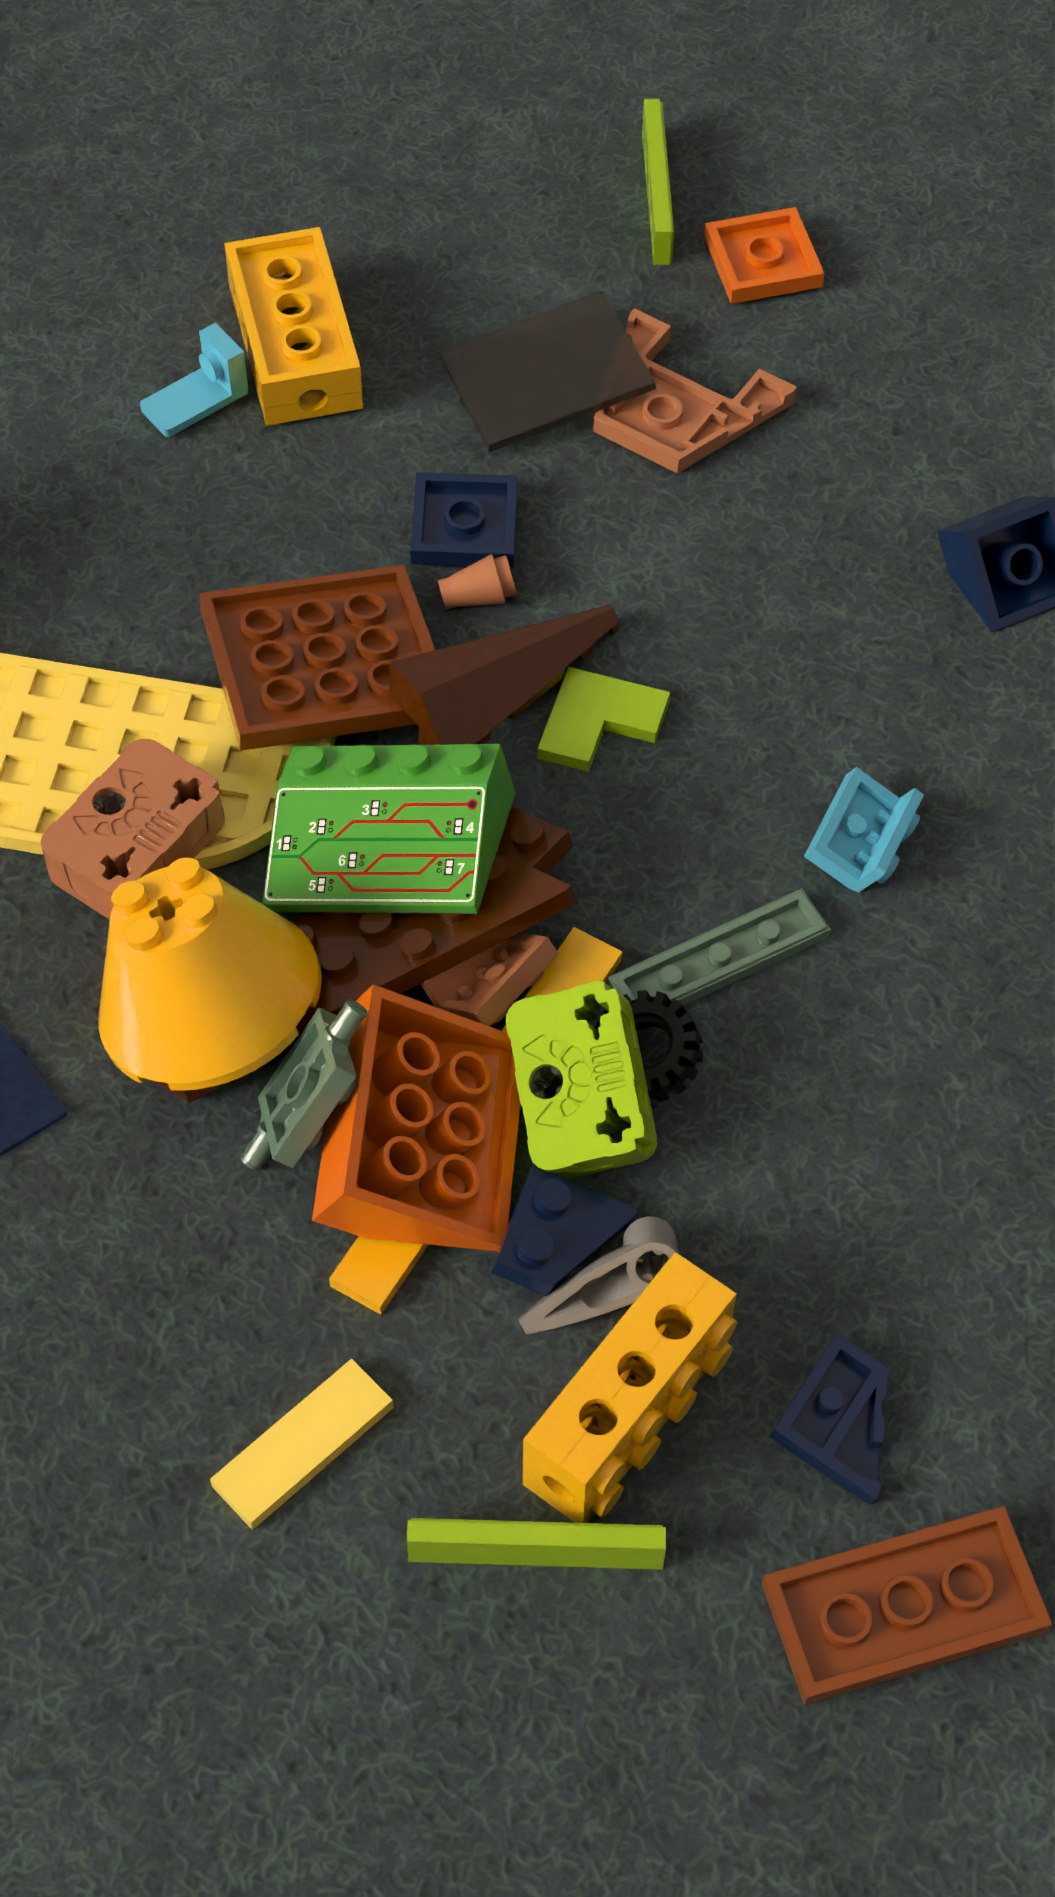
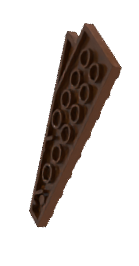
(414, 947)

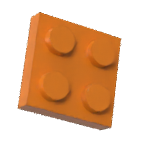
(763, 255)

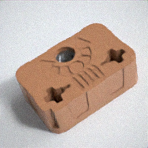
(131, 823)

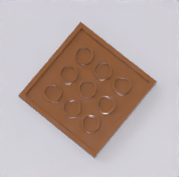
(314, 653)

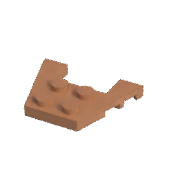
(680, 417)

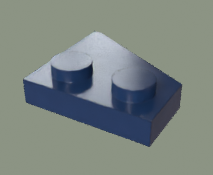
(556, 1230)
(839, 1418)

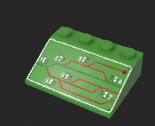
(387, 828)

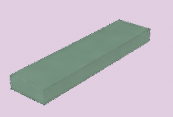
(727, 951)

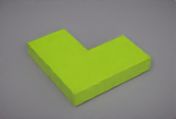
(596, 704)

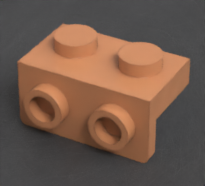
(492, 979)

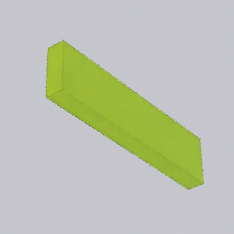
(657, 182)
(536, 1543)

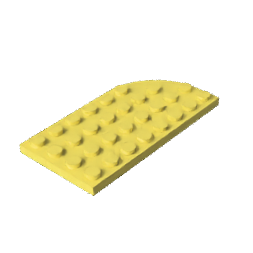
(74, 721)

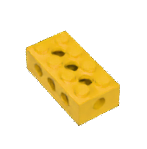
(282, 274)
(630, 1391)

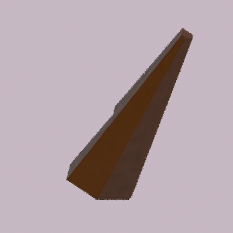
(477, 684)

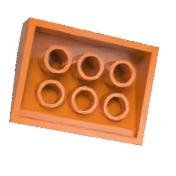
(425, 1133)

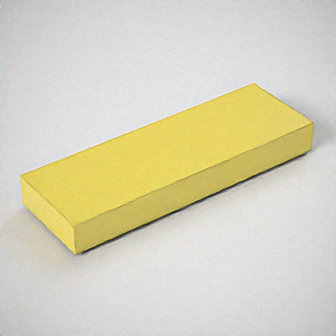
(301, 1443)

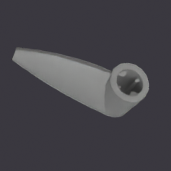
(607, 1282)

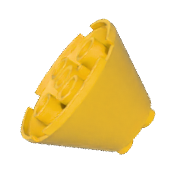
(200, 979)

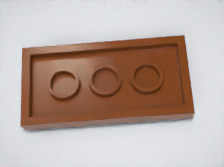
(905, 1604)

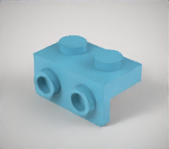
(863, 831)

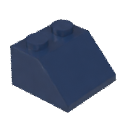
(1005, 560)

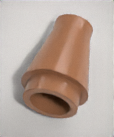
(479, 584)

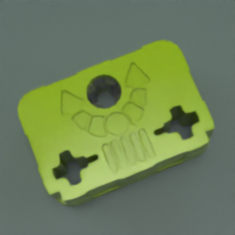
(599, 1077)

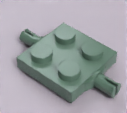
(306, 1088)

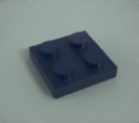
(463, 518)

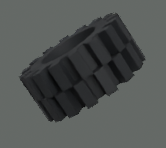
(683, 1039)

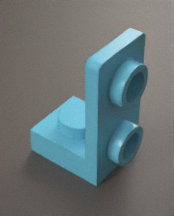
(204, 391)

